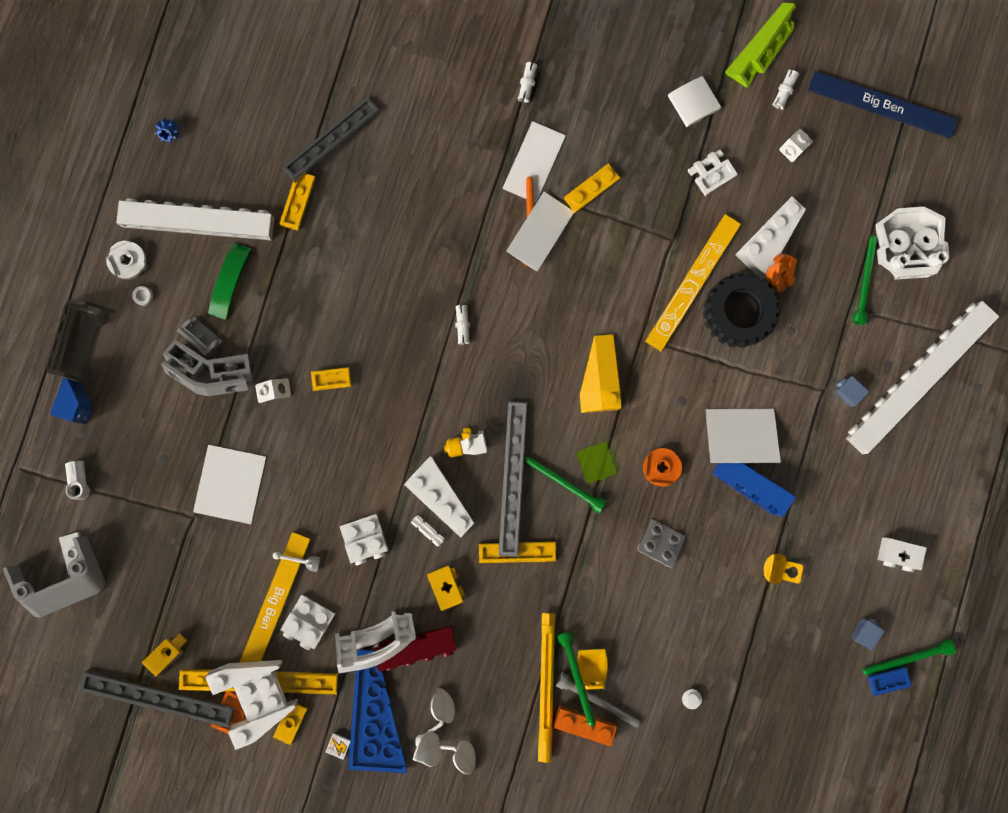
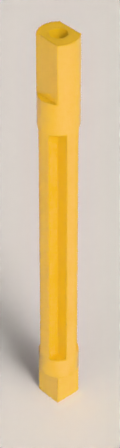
(546, 688)

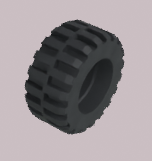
(758, 292)

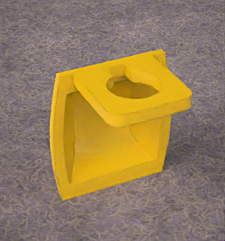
(775, 569)
(593, 667)

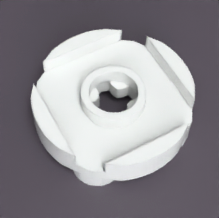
(131, 250)

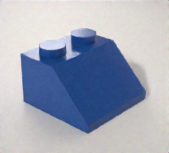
(72, 402)

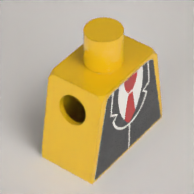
(158, 661)

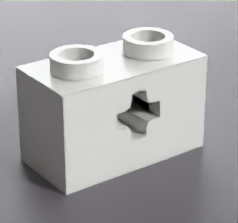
(912, 553)

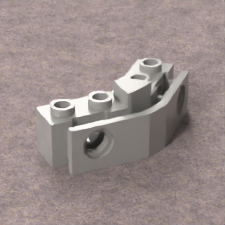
(209, 376)

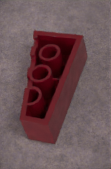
(422, 648)

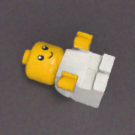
(468, 444)

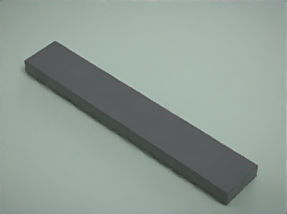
(330, 139)

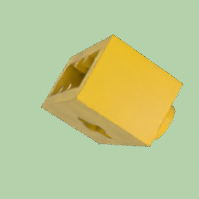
(444, 598)

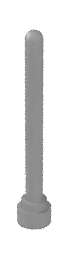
(565, 682)

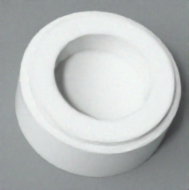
(142, 296)

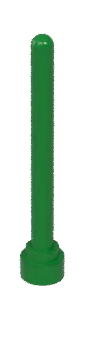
(860, 316)
(596, 503)
(566, 640)
(945, 647)

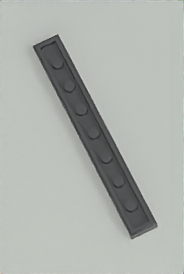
(157, 699)

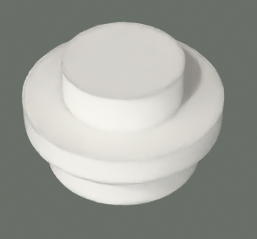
(691, 699)

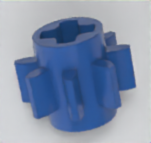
(167, 130)

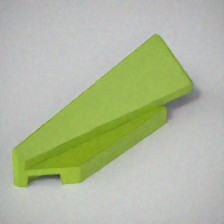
(763, 47)

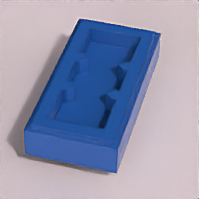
(889, 681)

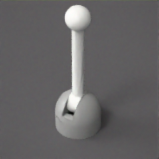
(311, 562)

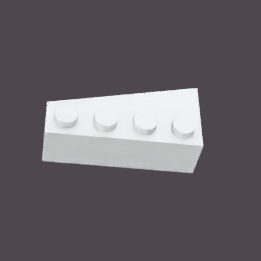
(771, 238)

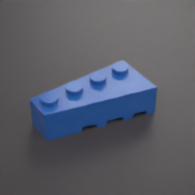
(755, 487)

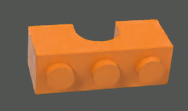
(576, 723)

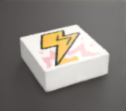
(338, 746)

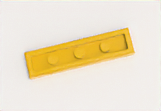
(526, 552)

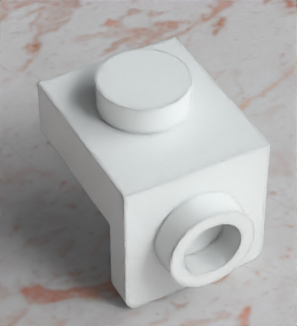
(796, 145)

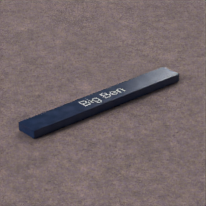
(882, 104)

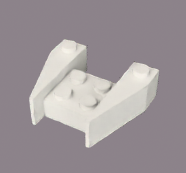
(258, 695)

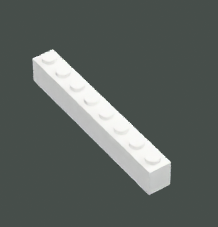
(195, 220)

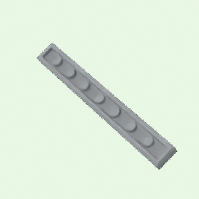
(513, 479)

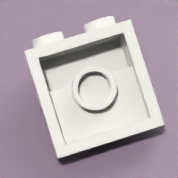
(364, 539)
(307, 622)

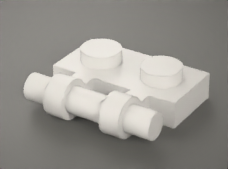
(715, 177)

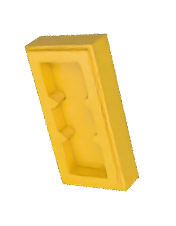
(331, 379)
(290, 724)

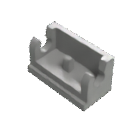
(200, 336)

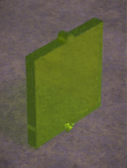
(596, 463)

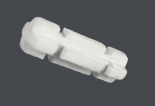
(427, 530)

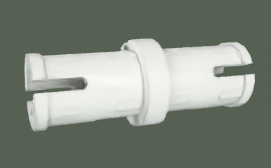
(527, 82)
(785, 89)
(462, 324)

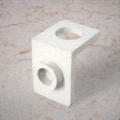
(269, 390)

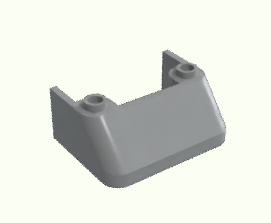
(84, 582)

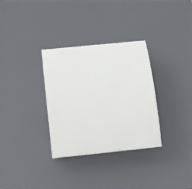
(694, 101)

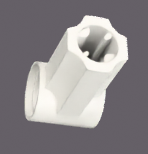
(76, 477)

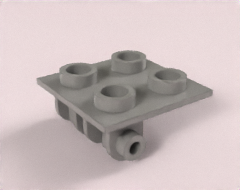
(661, 543)

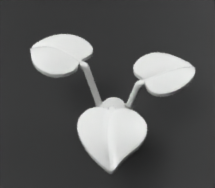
(428, 744)

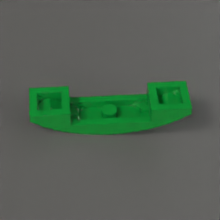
(227, 281)

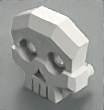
(910, 228)

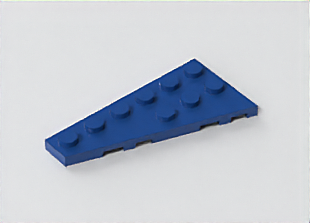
(374, 733)

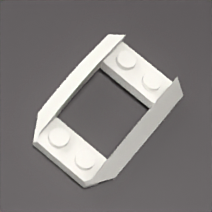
(347, 645)

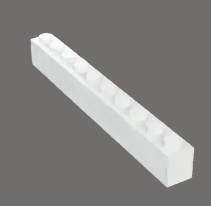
(922, 377)

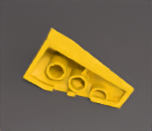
(601, 381)

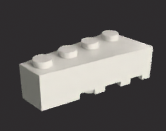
(437, 494)

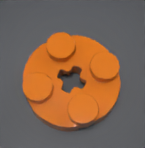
(782, 272)
(670, 459)

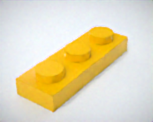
(591, 188)
(297, 202)

